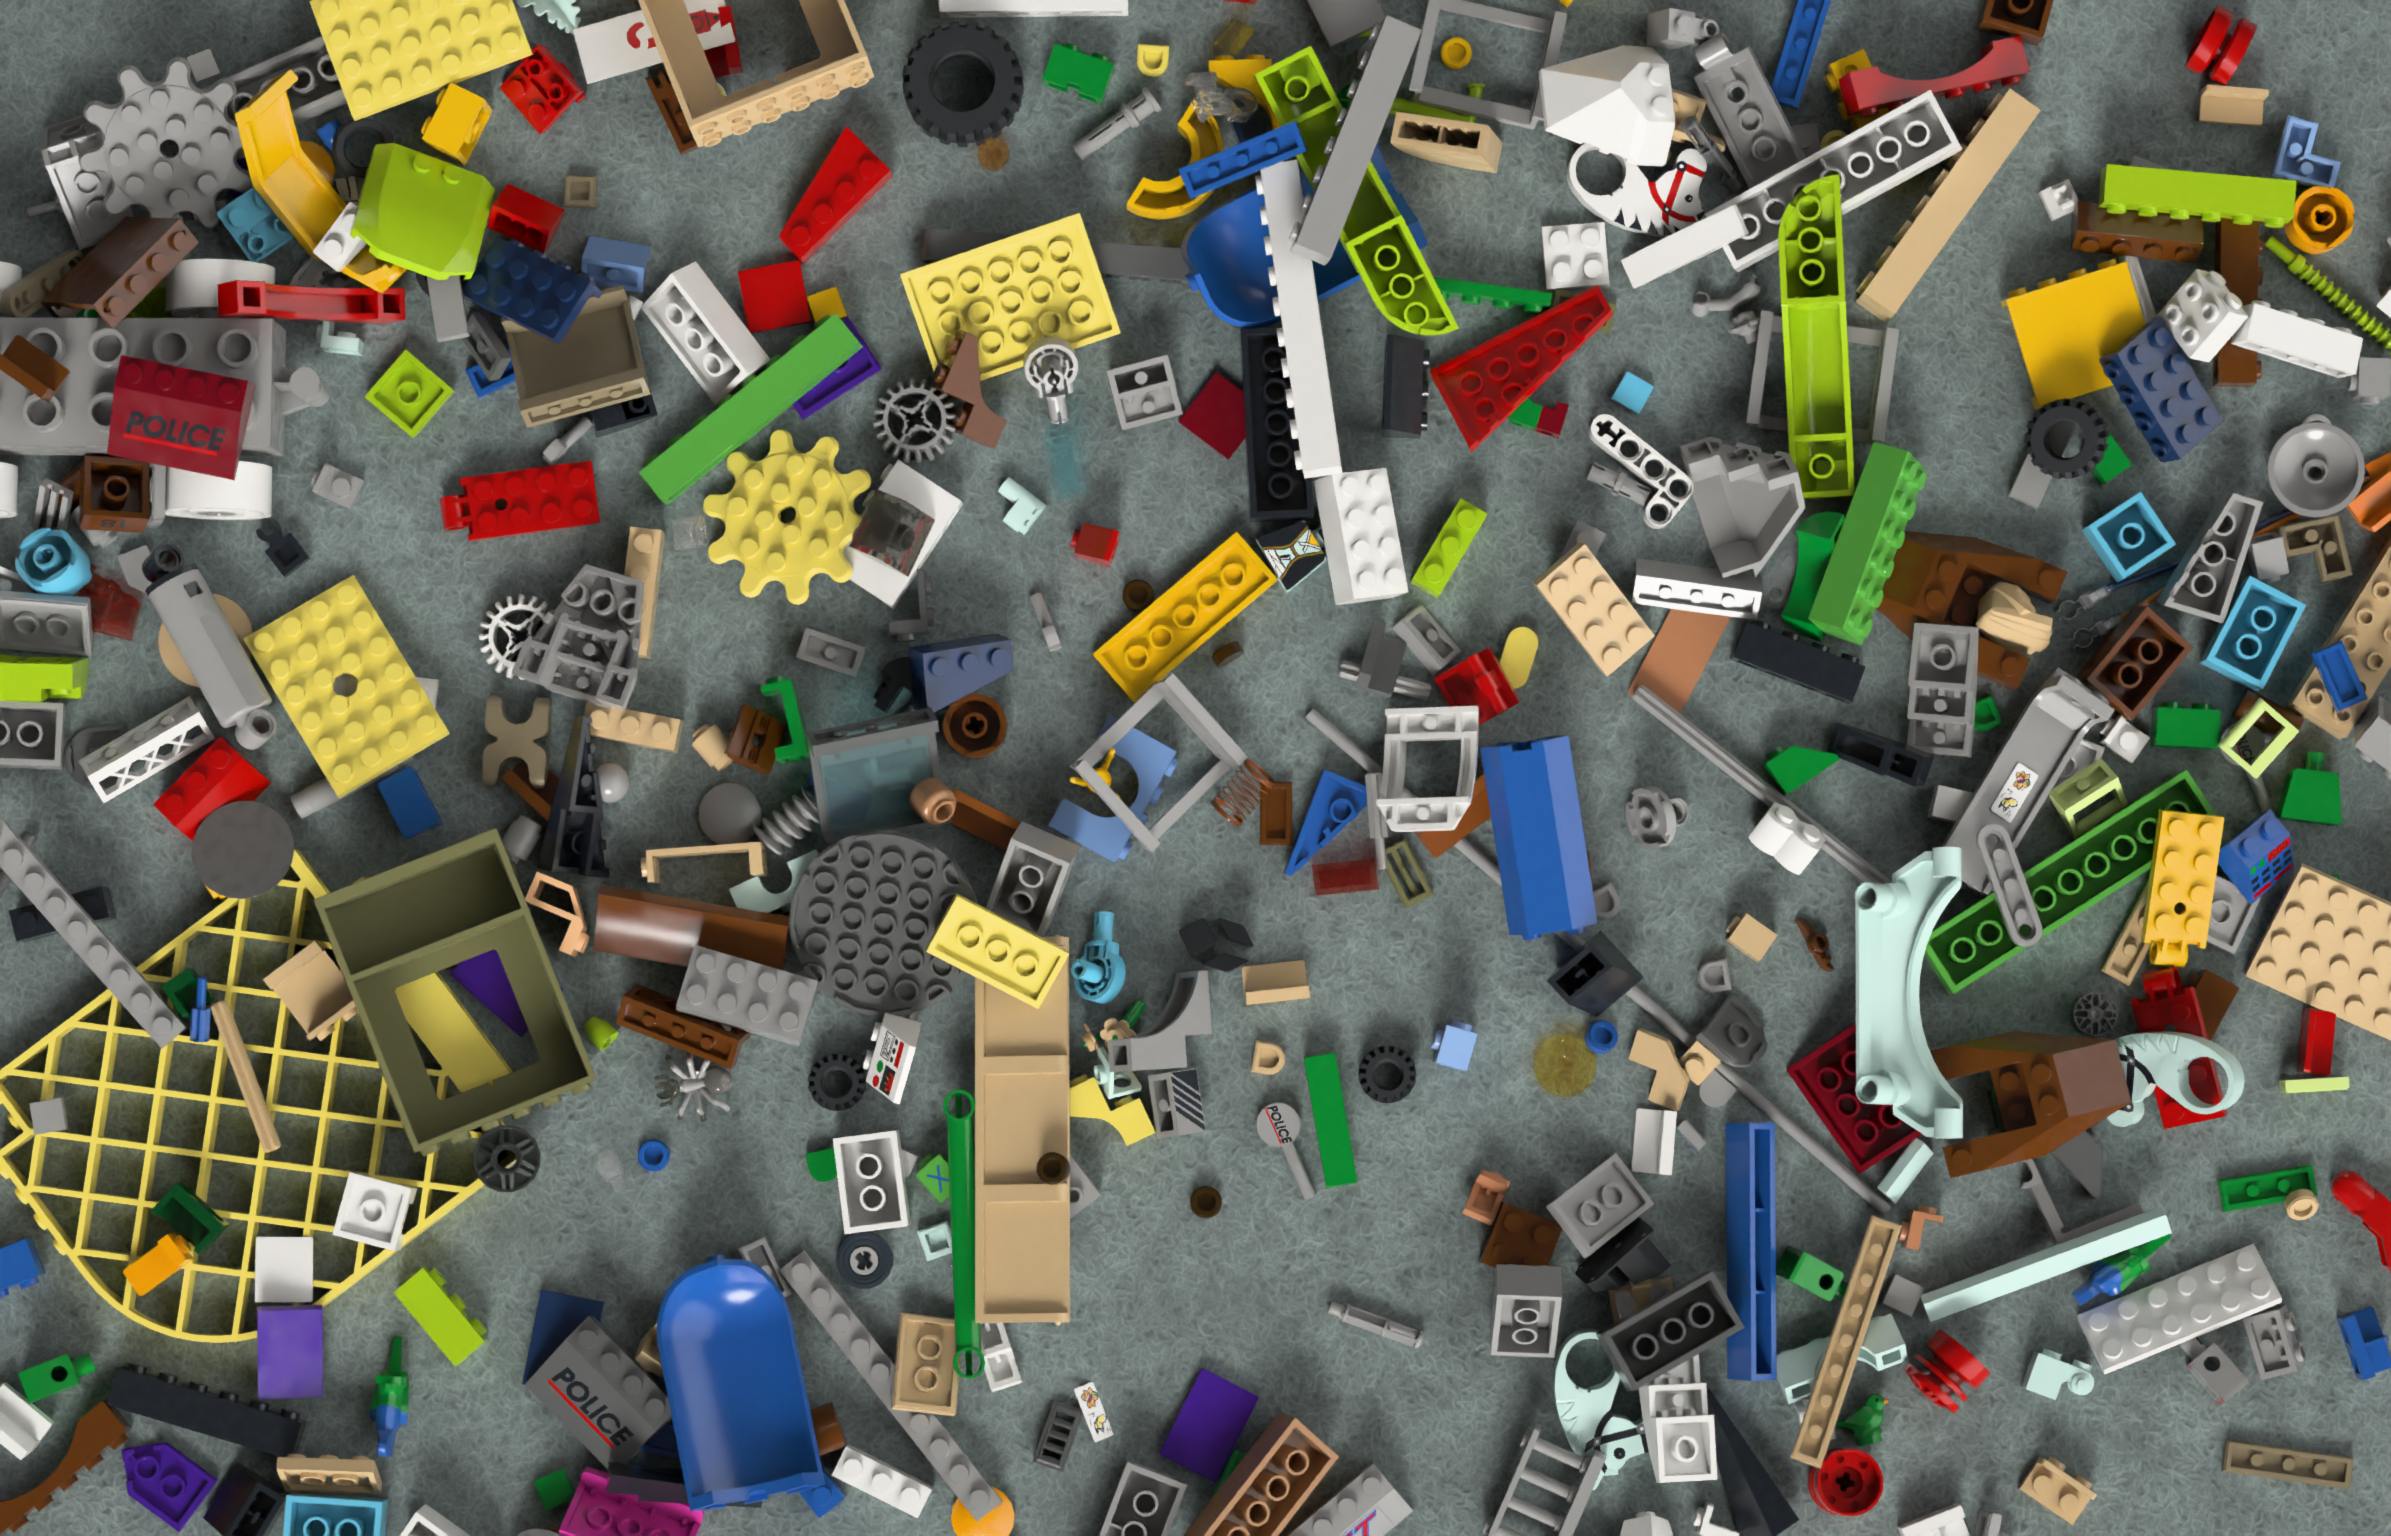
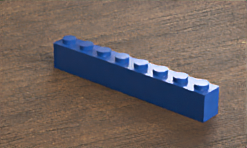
(1751, 1249)

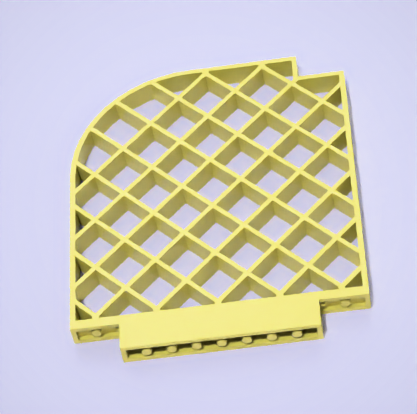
(428, 1007)

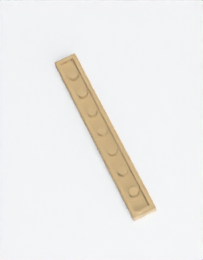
(1845, 1342)

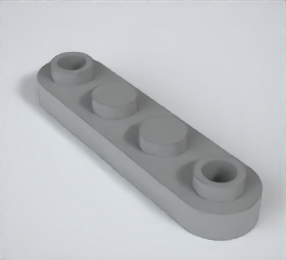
(2009, 885)

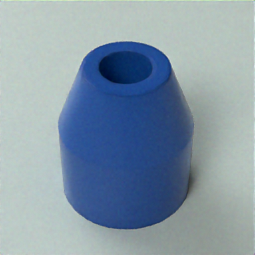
(328, 131)

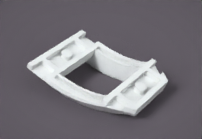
(1427, 725)

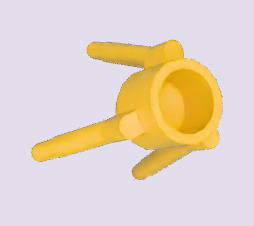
(1102, 772)

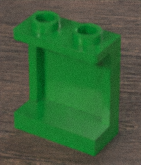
(788, 690)

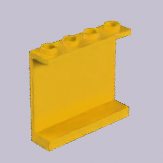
(2071, 326)

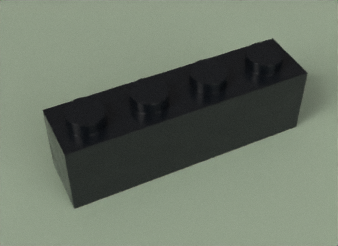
(1797, 662)

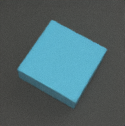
(1632, 393)

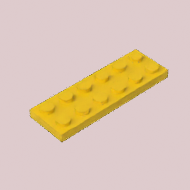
(1185, 616)

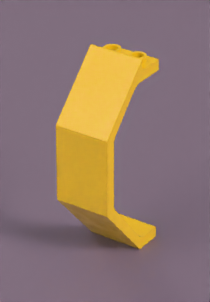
(294, 184)

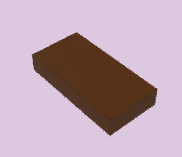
(1276, 815)

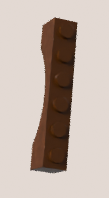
(93, 1435)

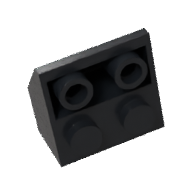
(622, 415)
(1594, 976)
(246, 1505)

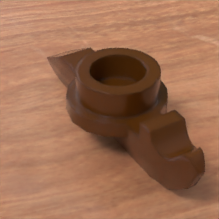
(1816, 944)

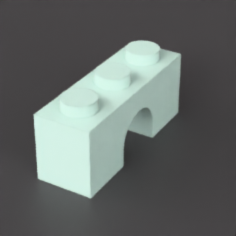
(755, 897)

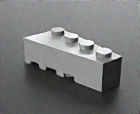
(2213, 562)

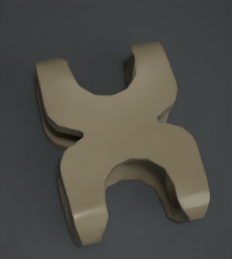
(517, 741)

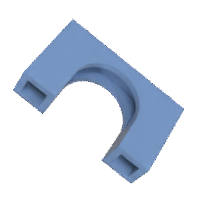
(1109, 834)

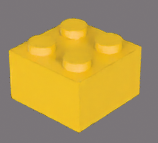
(456, 123)

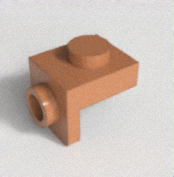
(1486, 1196)
(1912, 1228)

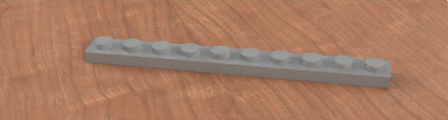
(87, 938)
(878, 1371)

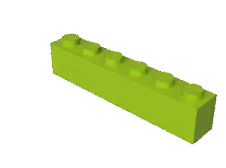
(2197, 194)

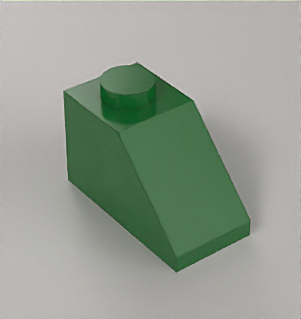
(1796, 766)

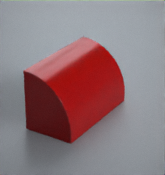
(525, 218)

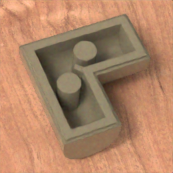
(2325, 540)

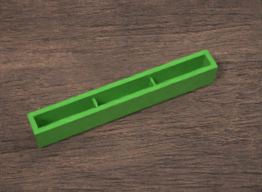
(750, 409)

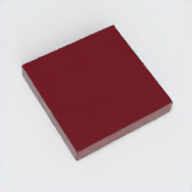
(1217, 416)

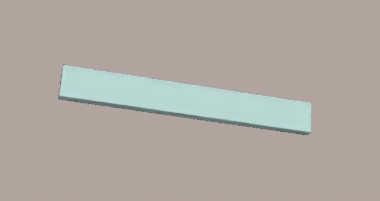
(2046, 1264)

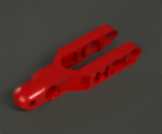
(2369, 1205)

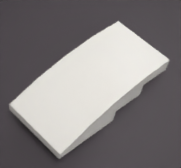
(1678, 1425)

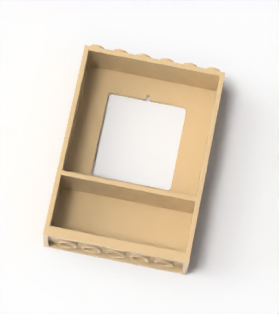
(715, 116)

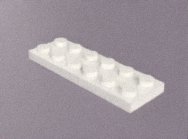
(2179, 1308)

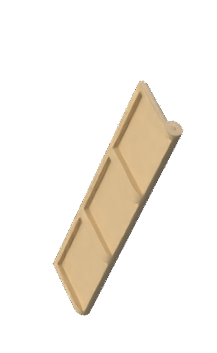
(1018, 1119)

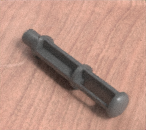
(1711, 153)

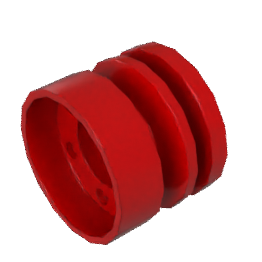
(1946, 1371)
(1863, 1488)

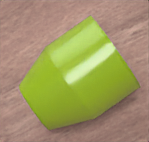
(600, 1031)

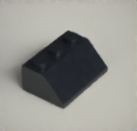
(1404, 387)

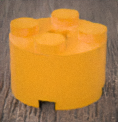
(2334, 229)

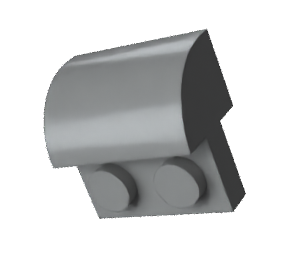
(1144, 392)

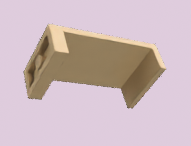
(756, 850)

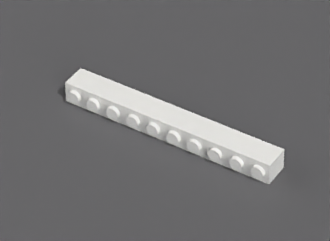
(1301, 324)

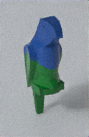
(2117, 1271)
(390, 1401)

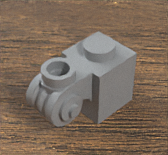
(1678, 28)

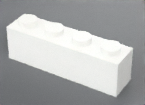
(2299, 340)

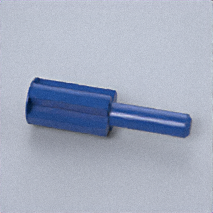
(200, 1014)

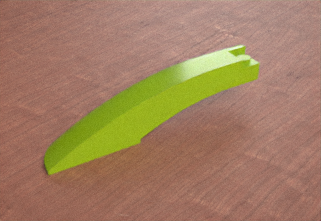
(1817, 341)

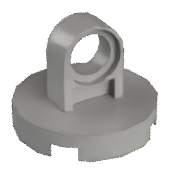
(1653, 816)

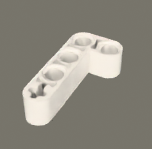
(1636, 466)

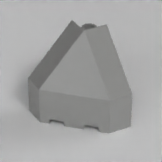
(1742, 501)

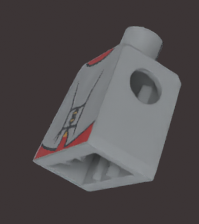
(2220, 1383)

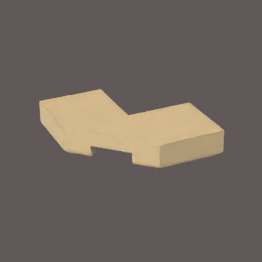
(1658, 1054)

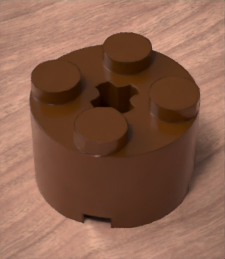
(991, 735)

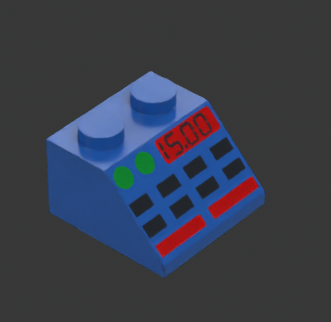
(2257, 856)

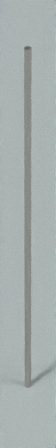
(1639, 996)

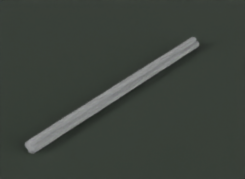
(1751, 781)

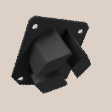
(1199, 937)
(1623, 1258)

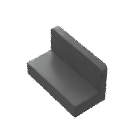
(1380, 662)

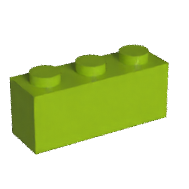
(1449, 548)
(442, 1315)

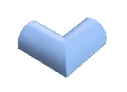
(2295, 157)

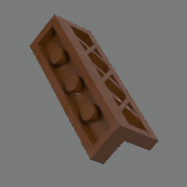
(657, 1018)

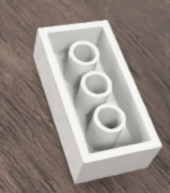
(1360, 536)

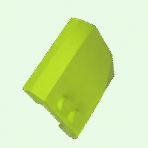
(422, 212)

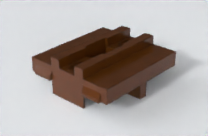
(740, 744)

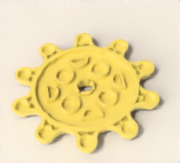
(794, 549)

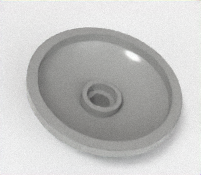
(2321, 448)

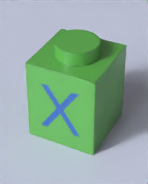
(935, 1176)

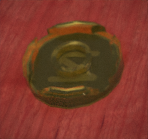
(1557, 1059)

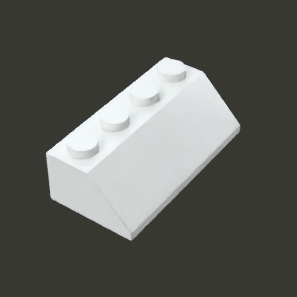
(705, 332)

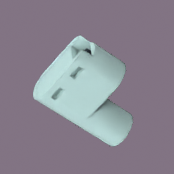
(1025, 509)

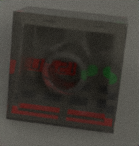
(892, 532)

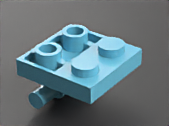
(254, 225)

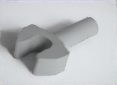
(559, 447)
(1045, 622)

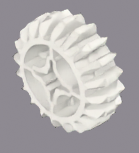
(499, 621)

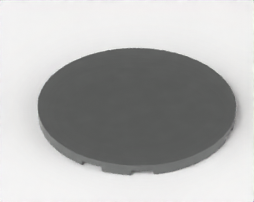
(868, 916)

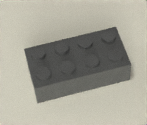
(1670, 1330)

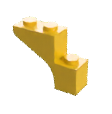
(1241, 75)

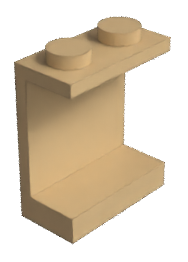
(313, 990)

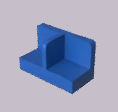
(409, 803)
(2365, 1342)

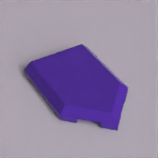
(166, 1482)

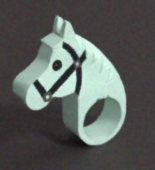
(2164, 1061)
(1588, 1417)

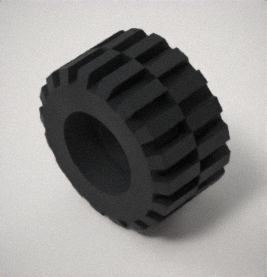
(2038, 438)

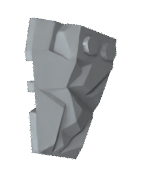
(589, 640)

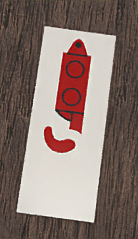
(628, 45)

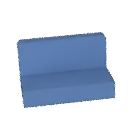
(616, 263)

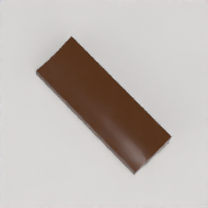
(669, 927)

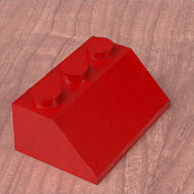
(212, 781)

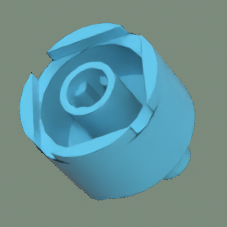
(53, 563)

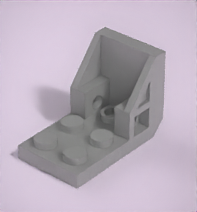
(79, 191)

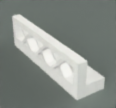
(143, 744)

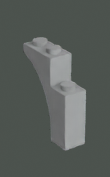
(1164, 1041)

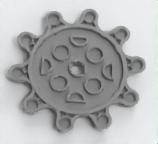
(160, 112)

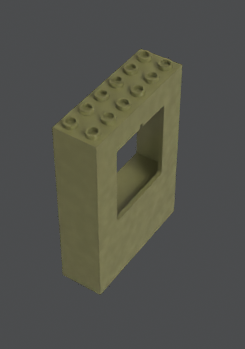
(426, 921)

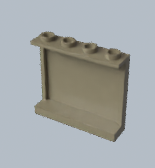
(588, 370)

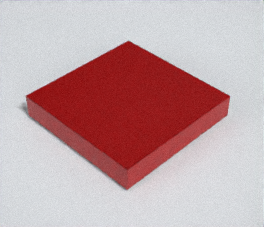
(774, 297)

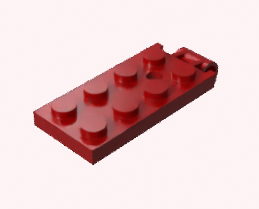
(536, 501)
(2180, 1008)

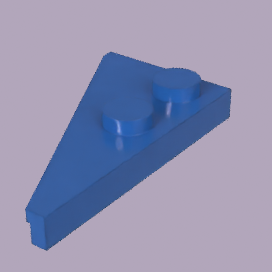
(1329, 810)

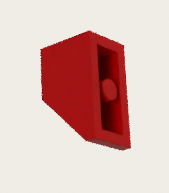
(1095, 544)

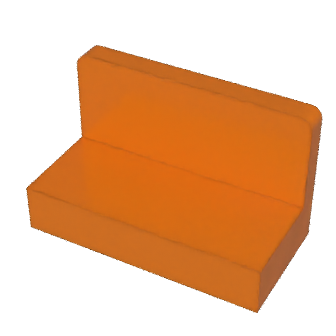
(2373, 503)

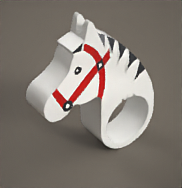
(1646, 206)

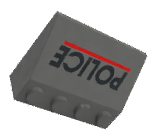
(602, 1393)

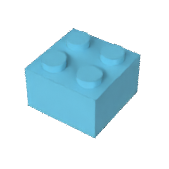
(2128, 537)

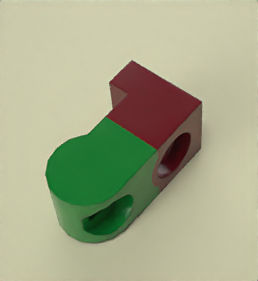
(1540, 418)

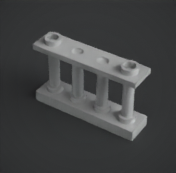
(1575, 1495)

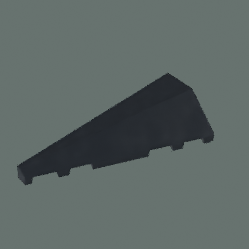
(574, 830)
(1751, 1493)

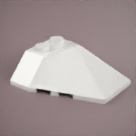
(1612, 102)

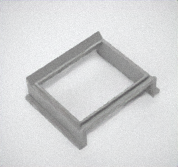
(1475, 106)
(1887, 348)
(1197, 719)

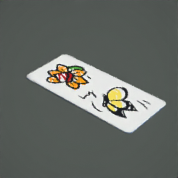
(2014, 792)
(1093, 1412)

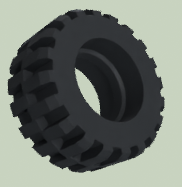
(962, 42)

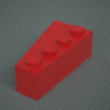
(836, 193)

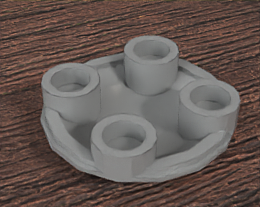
(729, 814)

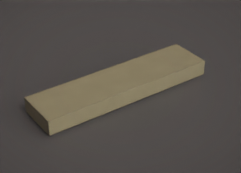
(2287, 1464)

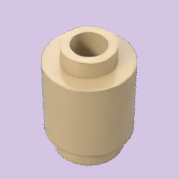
(711, 745)

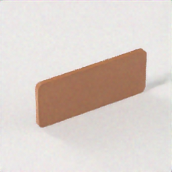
(1679, 655)

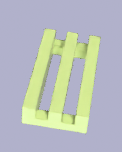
(2313, 1085)

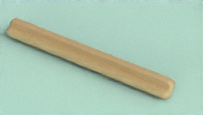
(245, 1076)

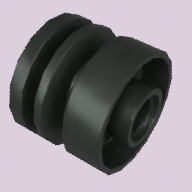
(486, 1158)

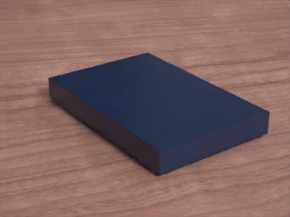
(554, 1321)

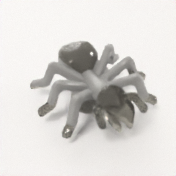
(700, 1084)

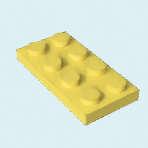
(997, 951)

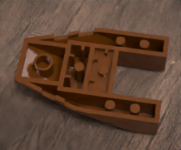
(1944, 579)
(2044, 1090)

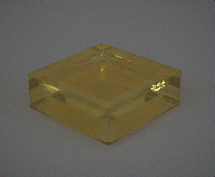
(1234, 37)

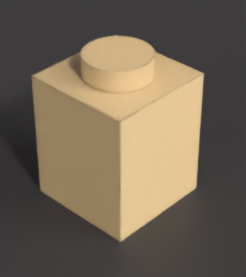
(1750, 936)

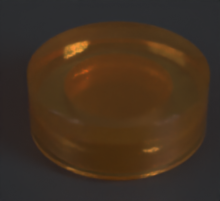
(993, 154)

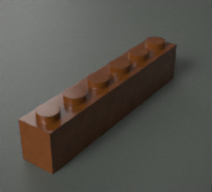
(2237, 262)

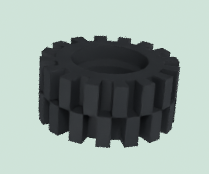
(817, 1082)
(1373, 1088)

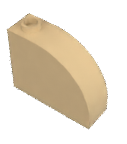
(1447, 141)

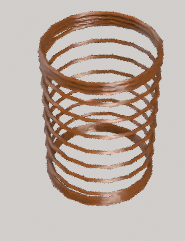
(1270, 784)

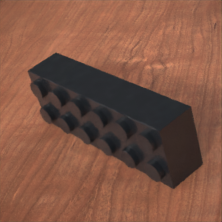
(1273, 482)

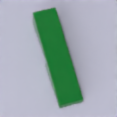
(1330, 1120)

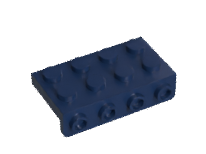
(529, 289)
(2161, 391)

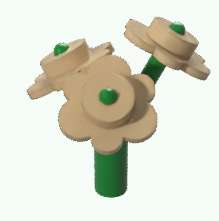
(1114, 1029)

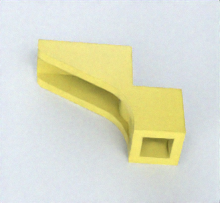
(1128, 1117)

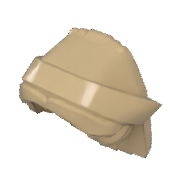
(2012, 621)

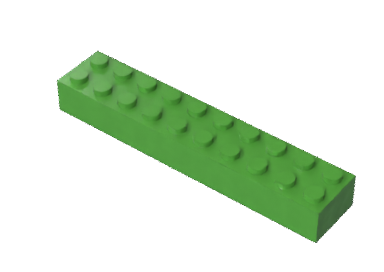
(2061, 884)

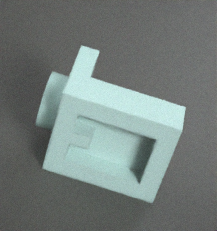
(342, 343)

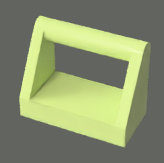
(2270, 750)
(2085, 789)

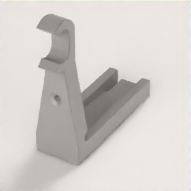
(2051, 1217)

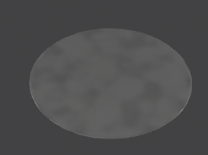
(242, 849)

